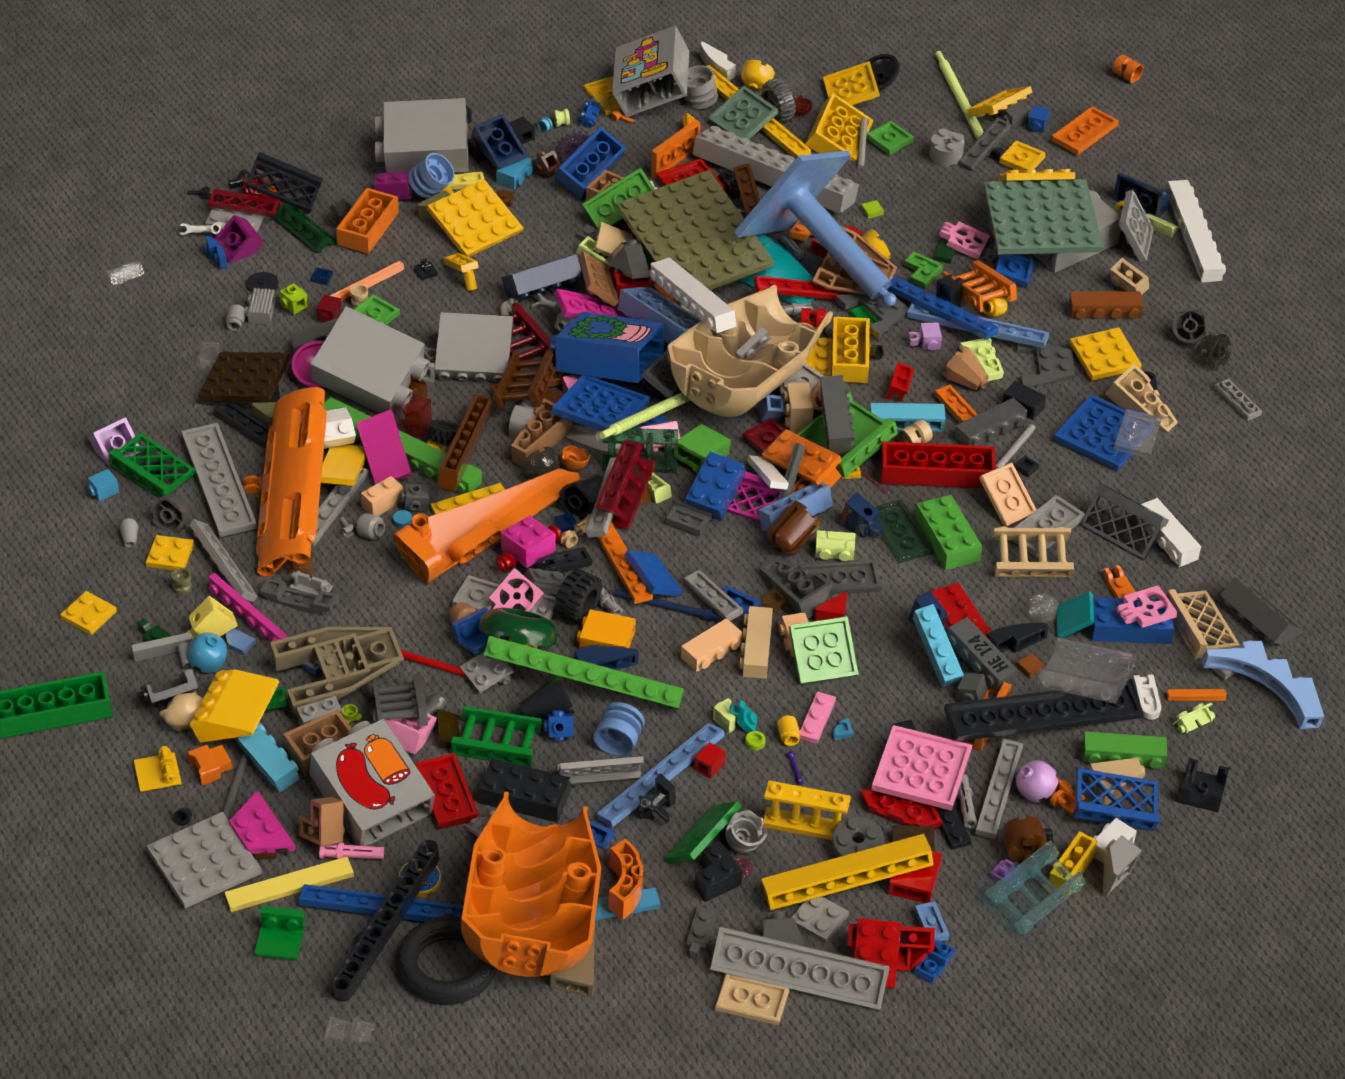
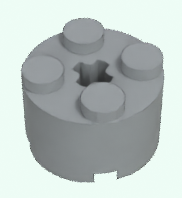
(946, 148)

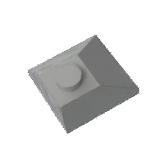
(1118, 862)

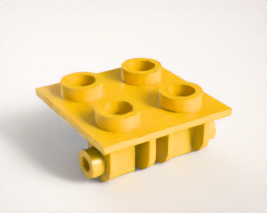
(157, 770)

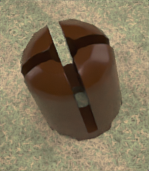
(792, 529)

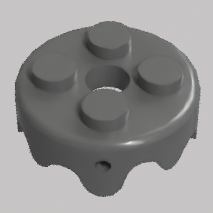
(853, 826)

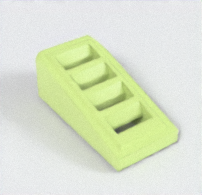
(587, 246)
(660, 490)

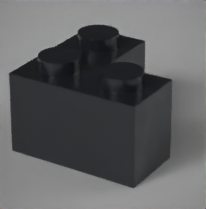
(719, 873)

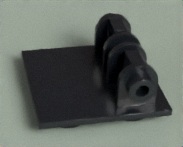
(728, 178)

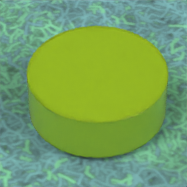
(755, 740)

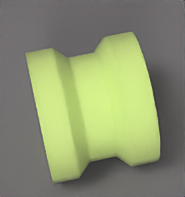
(561, 117)

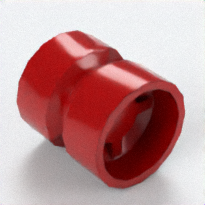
(818, 315)

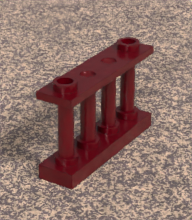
(534, 332)
(617, 480)

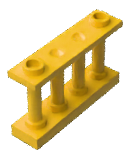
(799, 796)

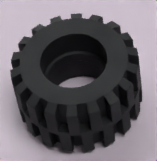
(578, 594)

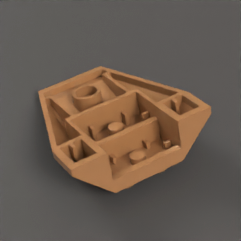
(832, 273)

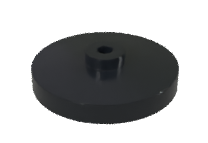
(262, 280)

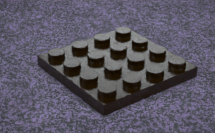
(244, 377)

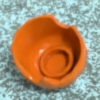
(574, 458)

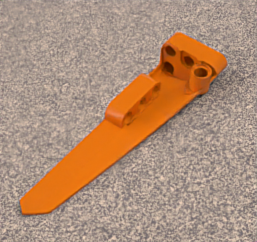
(458, 535)

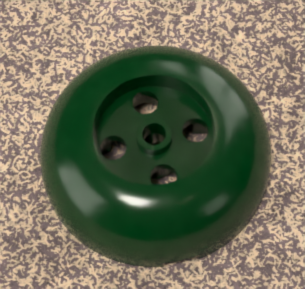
(520, 625)

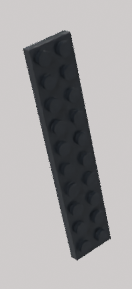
(1036, 713)

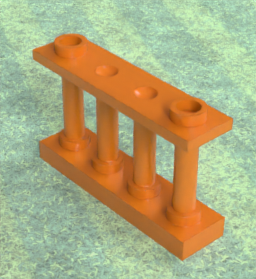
(992, 281)

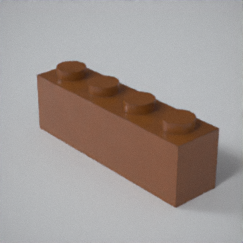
(1106, 304)

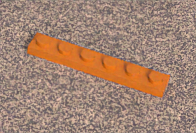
(615, 550)

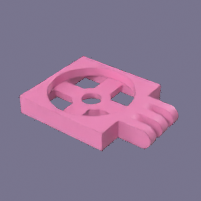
(950, 233)
(514, 574)
(1131, 614)

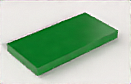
(702, 832)

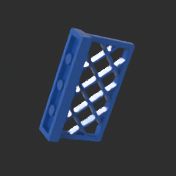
(1106, 814)

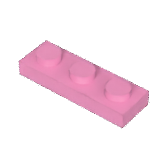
(817, 717)

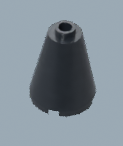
(580, 495)
(545, 700)

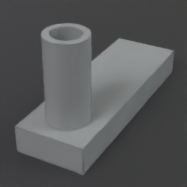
(164, 646)

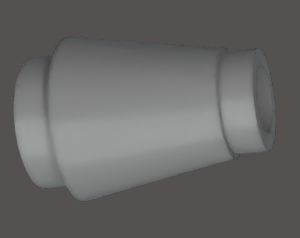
(129, 532)

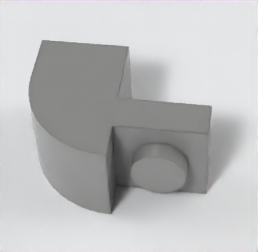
(520, 417)

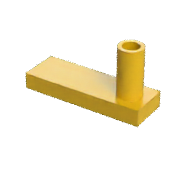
(465, 265)

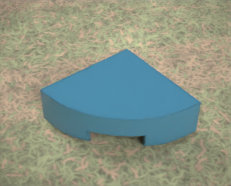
(843, 730)

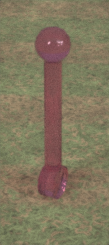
(885, 490)

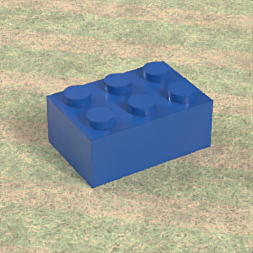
(716, 485)

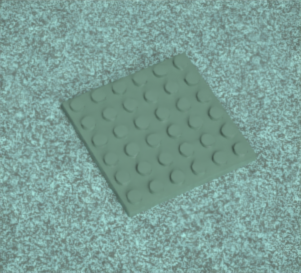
(1042, 216)

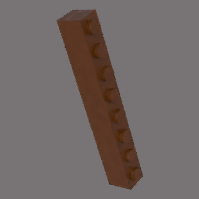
(464, 443)

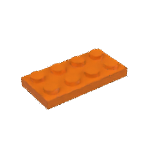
(1084, 130)
(674, 149)
(816, 460)

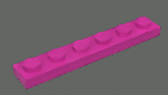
(244, 609)

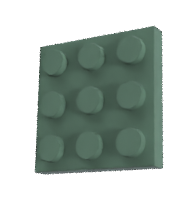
(743, 114)

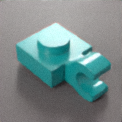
(746, 718)

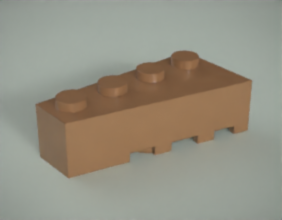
(540, 432)

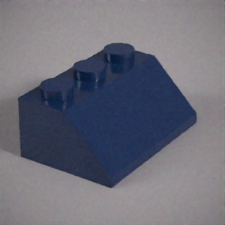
(1152, 199)

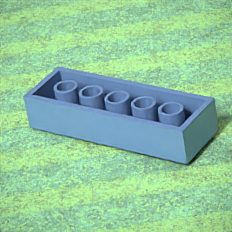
(650, 305)

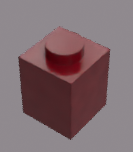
(328, 308)

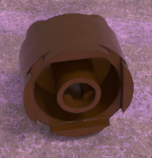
(1023, 837)

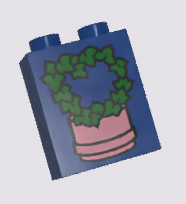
(608, 346)

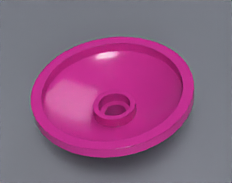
(302, 363)

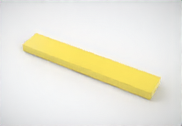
(288, 884)

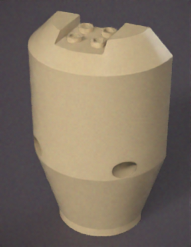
(714, 374)

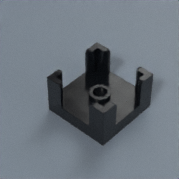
(1201, 788)

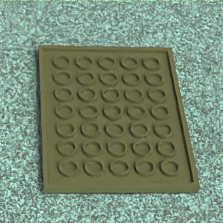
(695, 228)

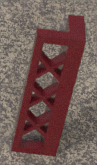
(244, 203)

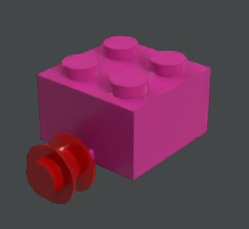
(526, 543)

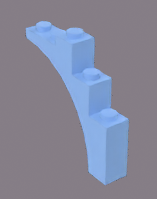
(1275, 674)

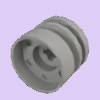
(701, 88)

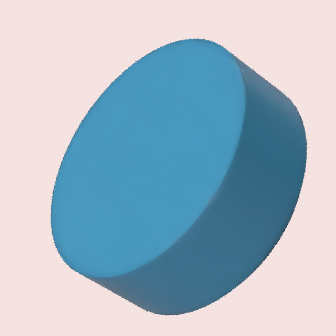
(402, 518)

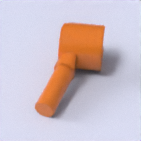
(617, 114)

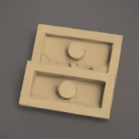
(609, 238)

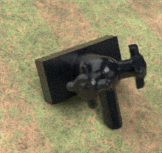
(663, 793)

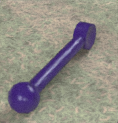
(791, 755)

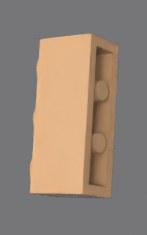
(711, 645)

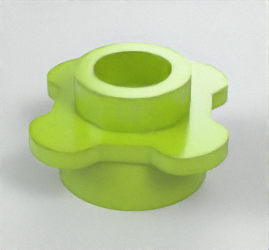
(351, 709)

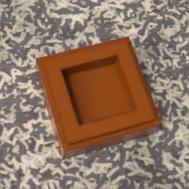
(1030, 665)

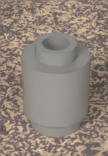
(235, 317)

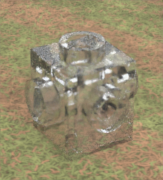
(1043, 608)

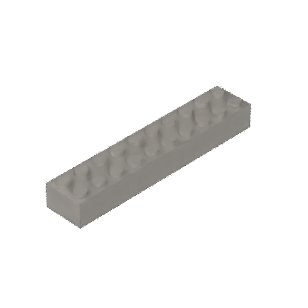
(766, 165)

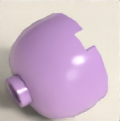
(1036, 780)

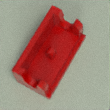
(900, 381)

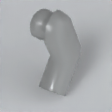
(506, 307)

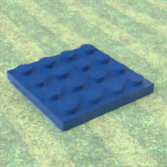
(598, 403)
(1094, 432)

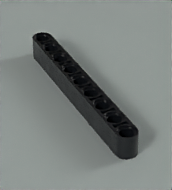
(382, 928)

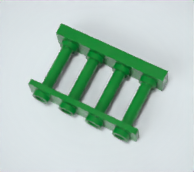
(487, 750)

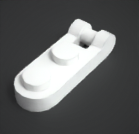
(1147, 695)

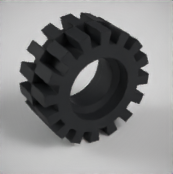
(442, 431)

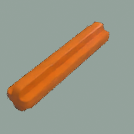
(1196, 694)

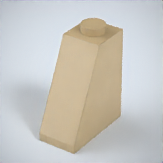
(1124, 767)

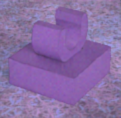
(1001, 870)

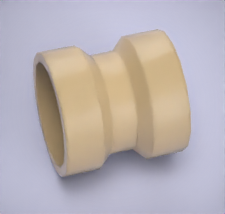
(359, 294)

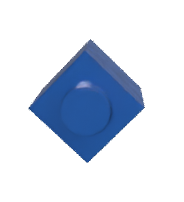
(1038, 119)

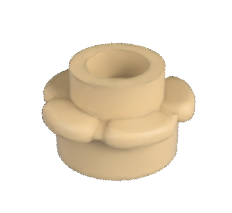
(569, 539)

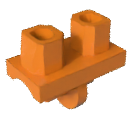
(1064, 796)

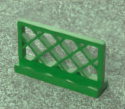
(141, 474)

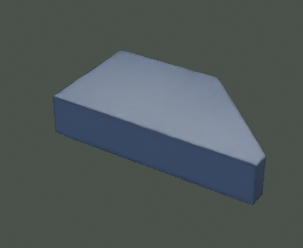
(239, 641)

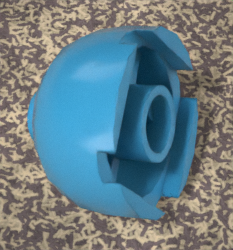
(207, 652)

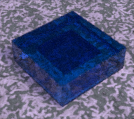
(321, 276)
(565, 522)

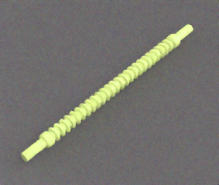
(959, 95)
(644, 415)

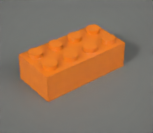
(367, 220)

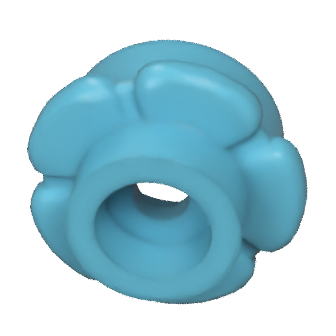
(544, 124)

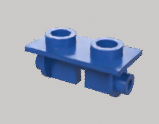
(590, 114)

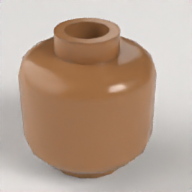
(460, 610)

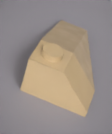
(1135, 393)

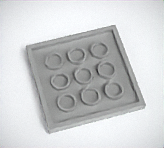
(203, 860)

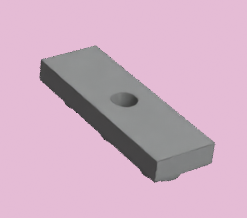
(1238, 399)

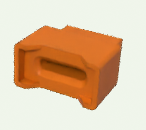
(210, 762)

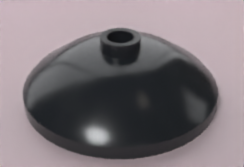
(885, 70)

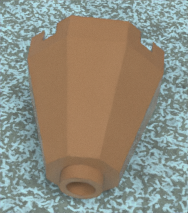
(966, 370)

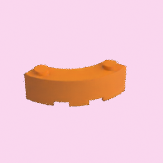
(629, 869)

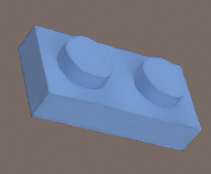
(930, 917)

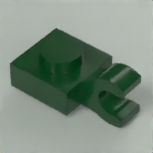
(151, 633)

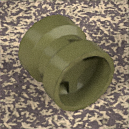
(181, 581)

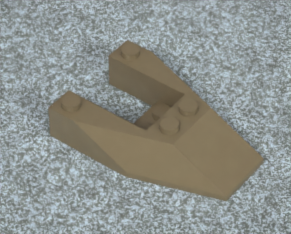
(346, 657)

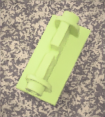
(1187, 720)

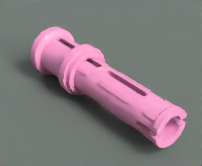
(341, 850)

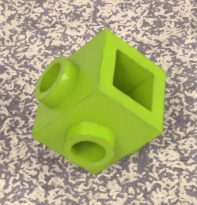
(293, 299)

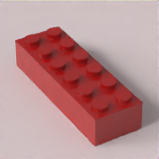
(935, 464)

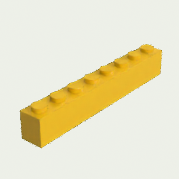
(847, 871)

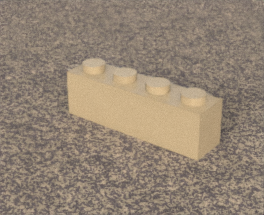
(757, 642)

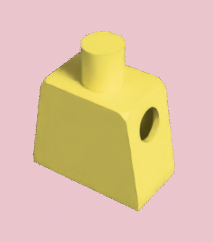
(212, 618)

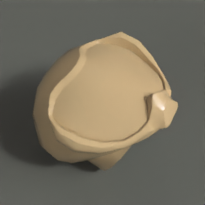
(181, 710)

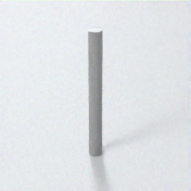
(862, 143)
(1018, 443)

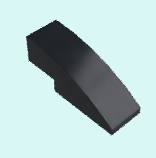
(1018, 636)

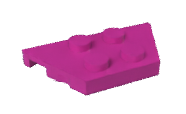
(260, 828)

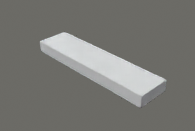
(768, 472)

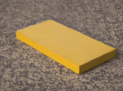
(343, 464)

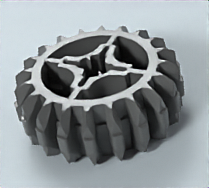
(780, 96)

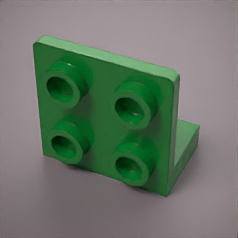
(280, 933)

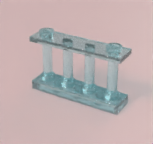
(1031, 868)

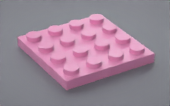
(922, 767)

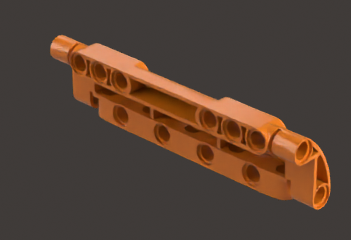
(289, 476)

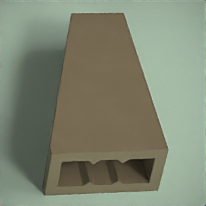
(578, 978)

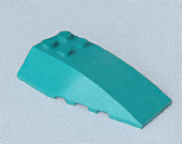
(784, 267)

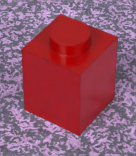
(710, 760)

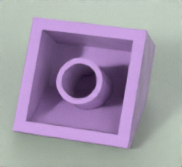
(112, 437)

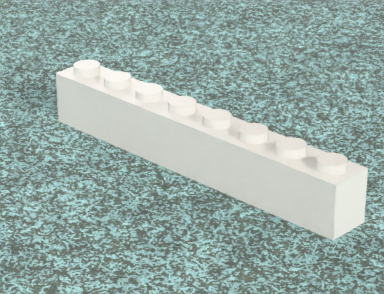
(1195, 231)
(693, 295)

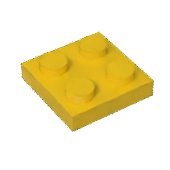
(1022, 157)
(169, 553)
(88, 613)

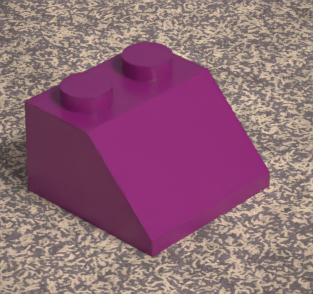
(394, 184)
(238, 239)

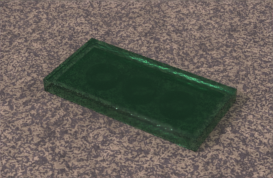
(902, 532)

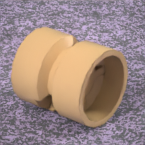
(916, 433)

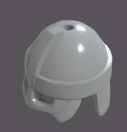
(743, 830)

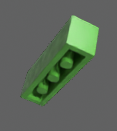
(1110, 747)

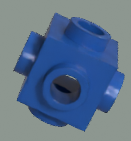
(564, 730)

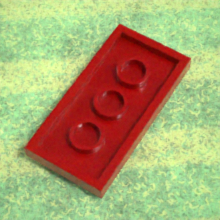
(959, 606)
(452, 796)

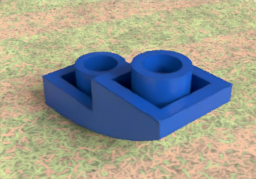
(215, 252)
(935, 962)

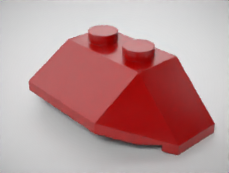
(914, 945)

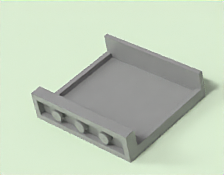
(473, 346)

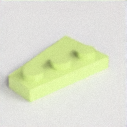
(986, 356)

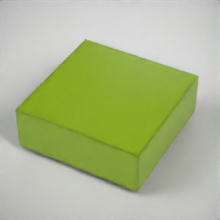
(872, 209)

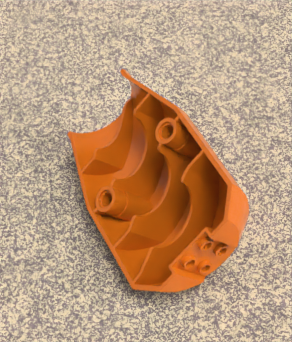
(531, 894)

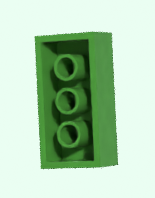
(948, 532)

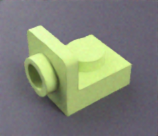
(723, 716)

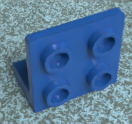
(469, 635)

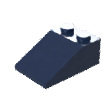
(498, 142)

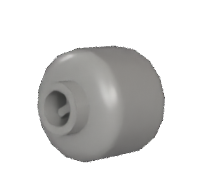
(370, 526)

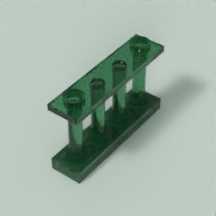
(646, 436)

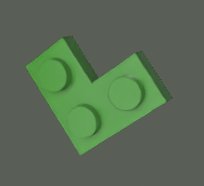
(925, 269)

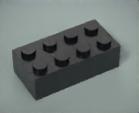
(529, 789)

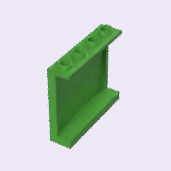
(869, 436)

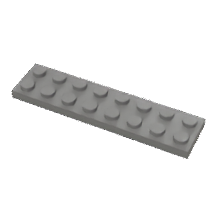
(219, 480)
(800, 967)

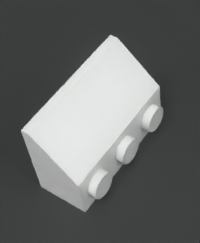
(338, 428)

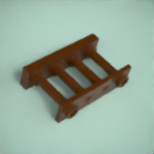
(538, 386)

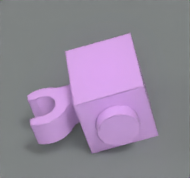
(929, 336)

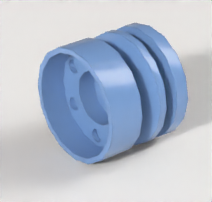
(431, 175)
(619, 729)

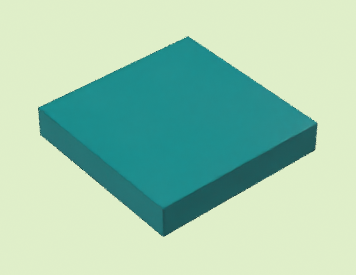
(1075, 614)

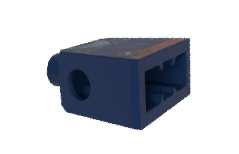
(860, 517)

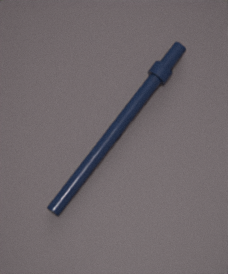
(707, 614)

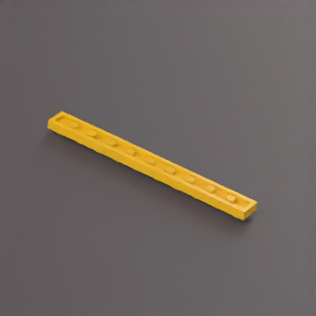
(772, 129)

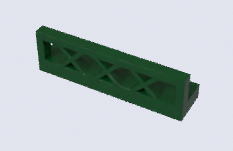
(304, 227)

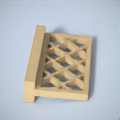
(1188, 625)

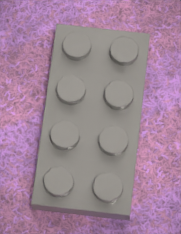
(1051, 515)

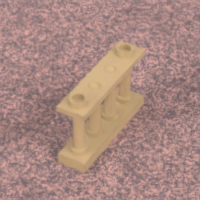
(1033, 569)

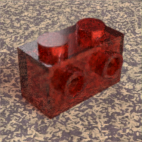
(417, 416)

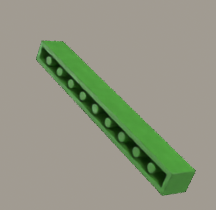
(419, 454)
(584, 672)

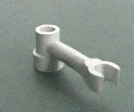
(207, 228)

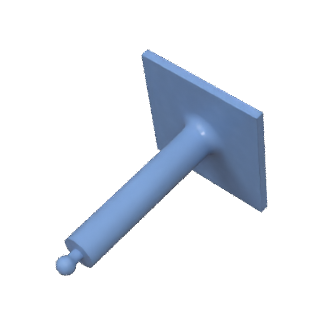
(795, 198)

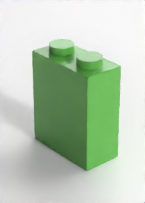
(696, 445)

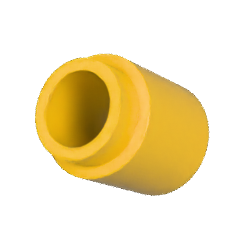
(788, 730)

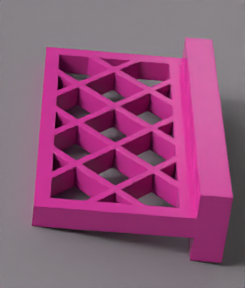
(757, 484)

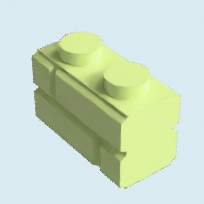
(835, 545)

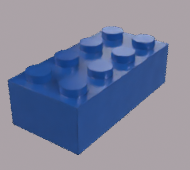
(594, 156)
(1110, 626)

